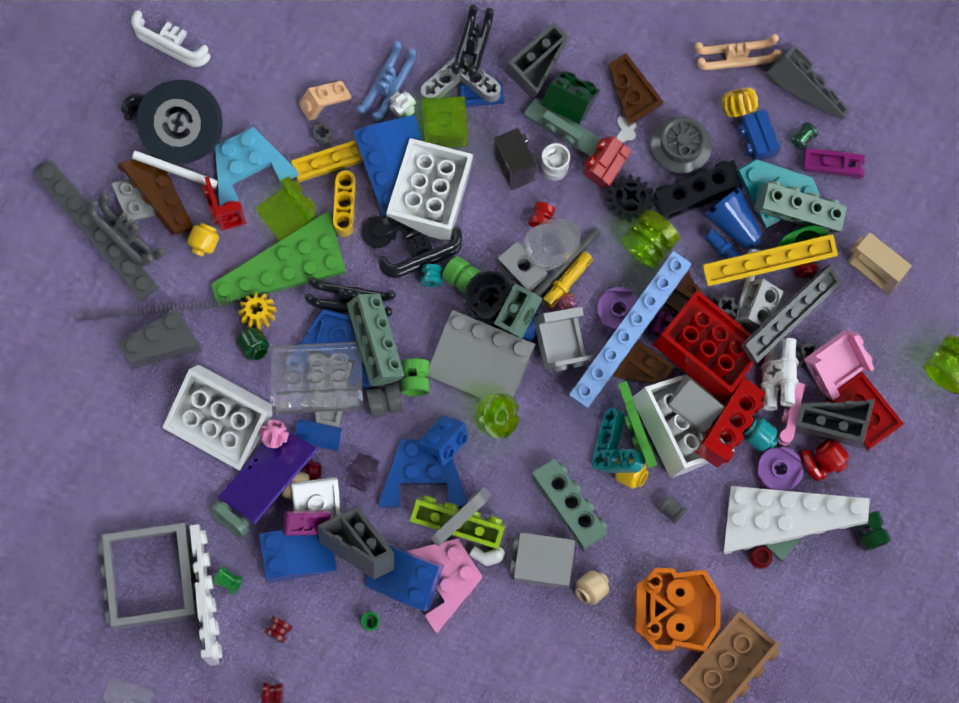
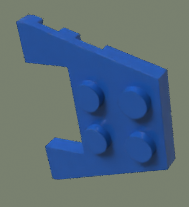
(333, 328)
(420, 467)

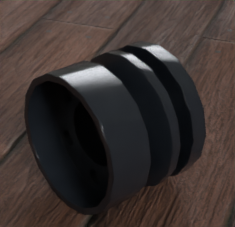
(487, 295)

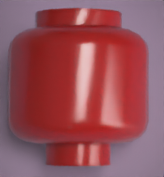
(831, 456)

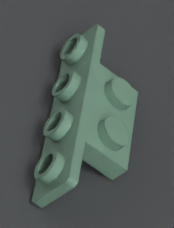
(565, 129)

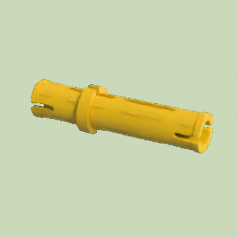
(562, 286)

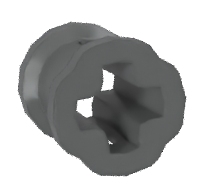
(672, 509)

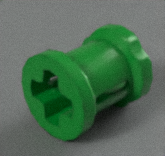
(228, 580)

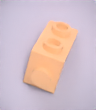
(323, 95)

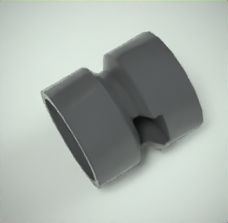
(385, 400)

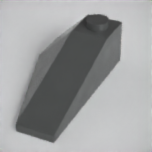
(795, 75)

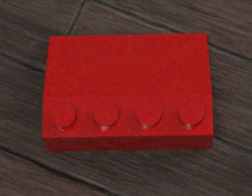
(706, 346)

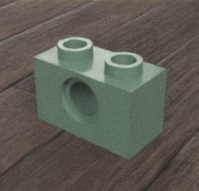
(518, 310)

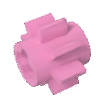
(273, 434)

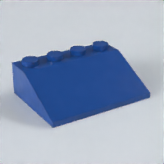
(382, 153)

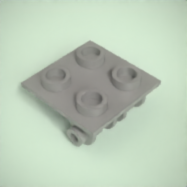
(131, 201)

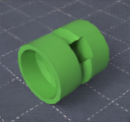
(459, 273)
(415, 378)

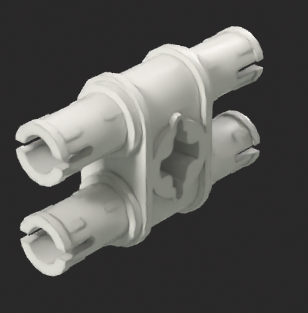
(780, 375)

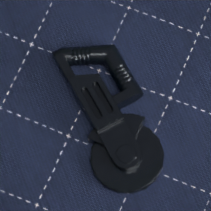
(380, 231)

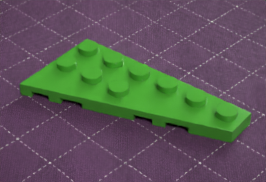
(287, 264)

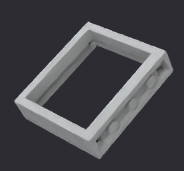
(107, 570)

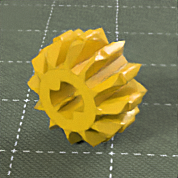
(739, 102)
(260, 317)

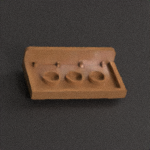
(730, 662)

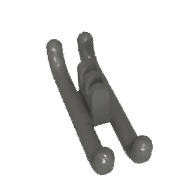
(122, 233)

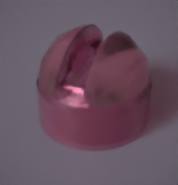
(567, 302)

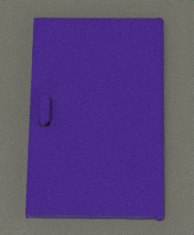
(266, 477)

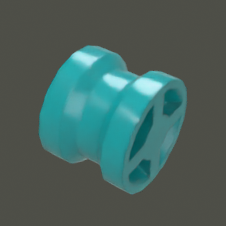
(431, 275)

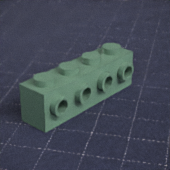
(799, 207)
(375, 339)

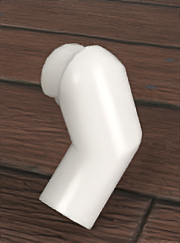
(488, 558)

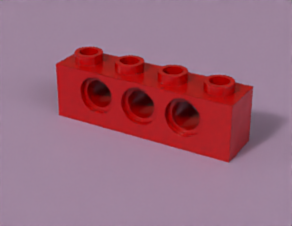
(711, 446)

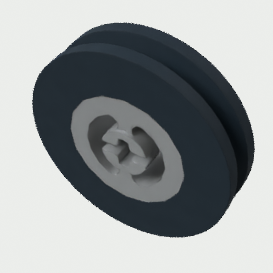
(154, 116)

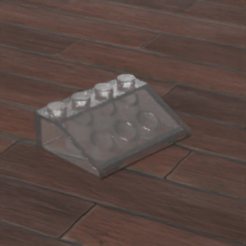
(316, 378)

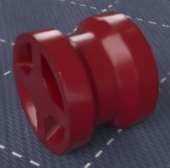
(278, 629)
(272, 693)

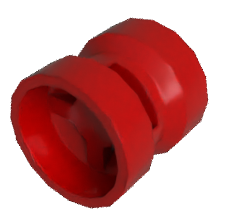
(542, 213)

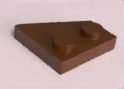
(644, 366)

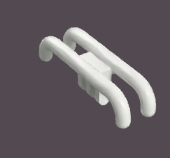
(169, 42)

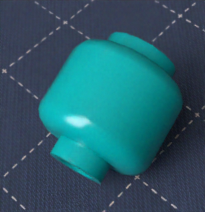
(761, 435)

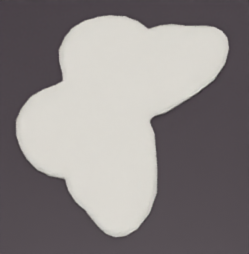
(626, 133)

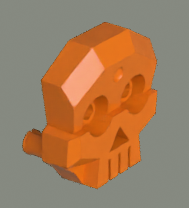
(695, 610)

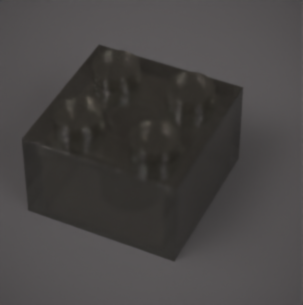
(515, 158)

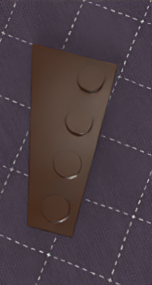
(159, 193)

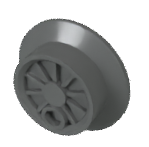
(681, 145)

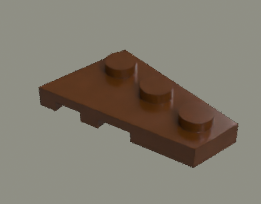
(633, 90)

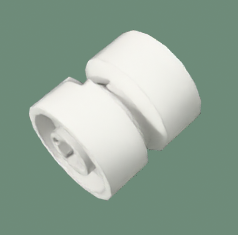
(555, 161)

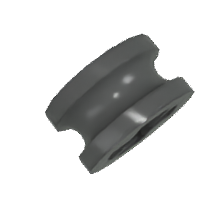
(322, 126)

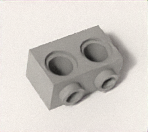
(756, 304)

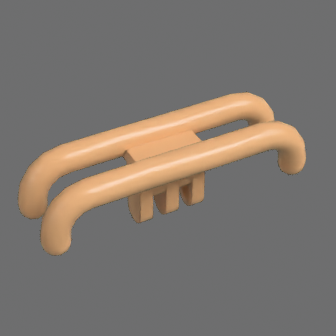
(737, 54)

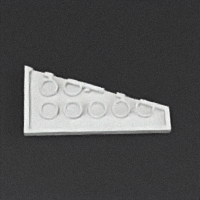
(778, 516)

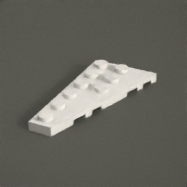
(205, 602)

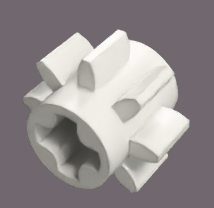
(402, 104)

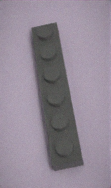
(791, 314)

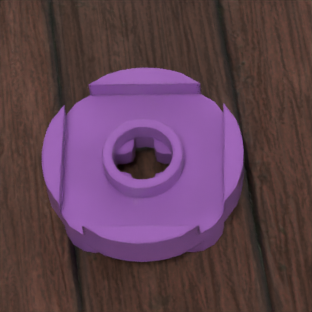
(610, 300)
(792, 467)

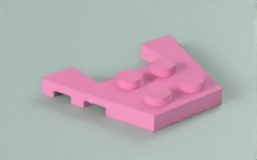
(456, 581)

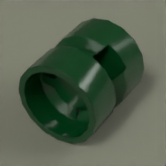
(875, 538)

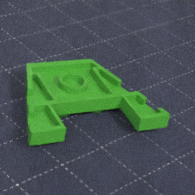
(634, 425)

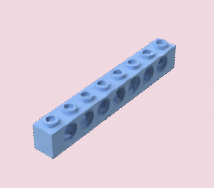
(629, 331)

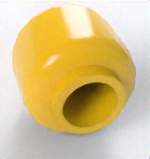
(203, 239)
(632, 480)

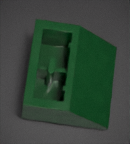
(570, 96)

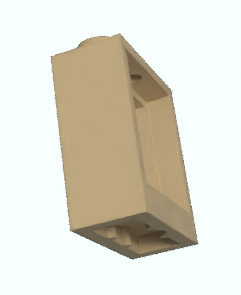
(878, 262)

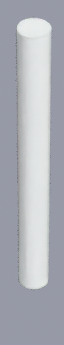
(173, 168)

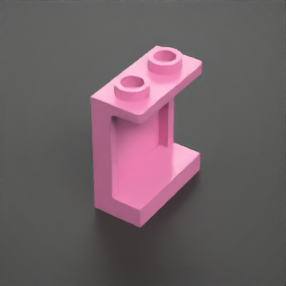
(838, 362)

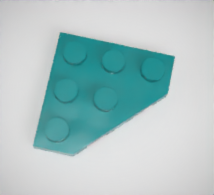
(760, 172)

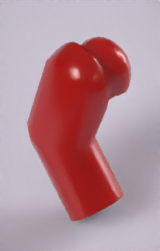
(810, 465)

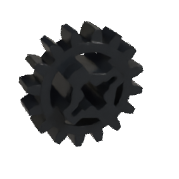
(629, 189)

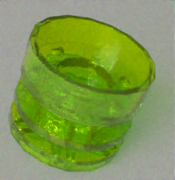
(650, 239)
(944, 365)

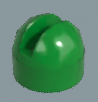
(374, 621)

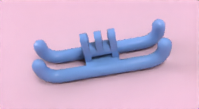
(387, 83)

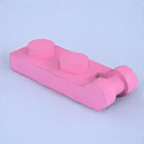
(790, 417)

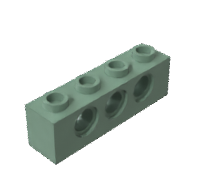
(583, 536)

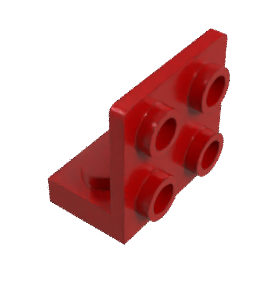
(228, 215)

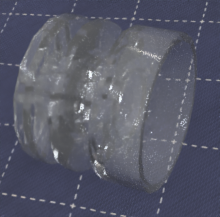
(541, 246)

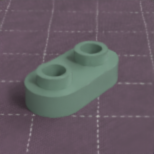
(235, 524)

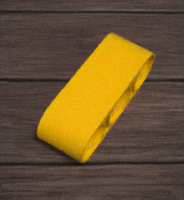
(344, 194)

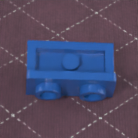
(444, 439)

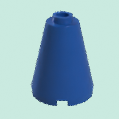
(735, 219)

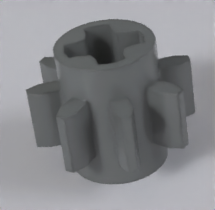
(728, 302)
(807, 347)

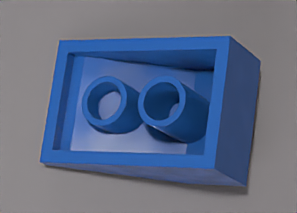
(294, 556)
(411, 581)

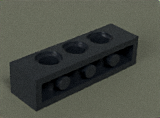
(671, 208)

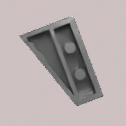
(536, 60)
(160, 341)
(836, 421)
(357, 542)

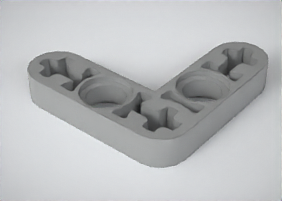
(478, 87)
(461, 516)

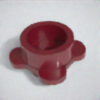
(806, 270)

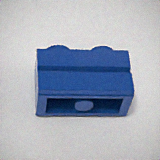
(758, 135)

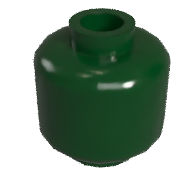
(252, 344)

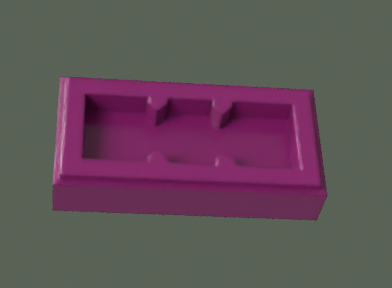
(304, 522)

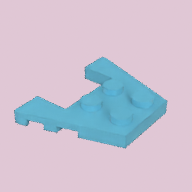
(243, 157)

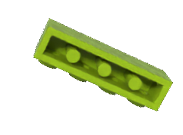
(476, 528)

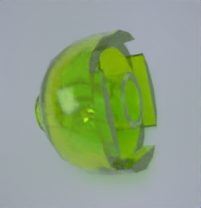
(496, 415)

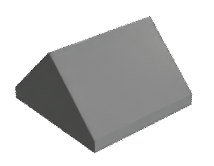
(695, 404)

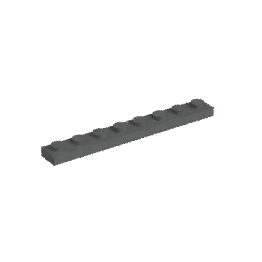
(77, 209)

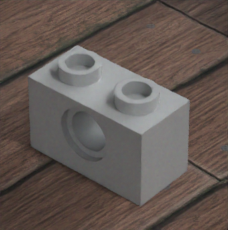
(509, 265)

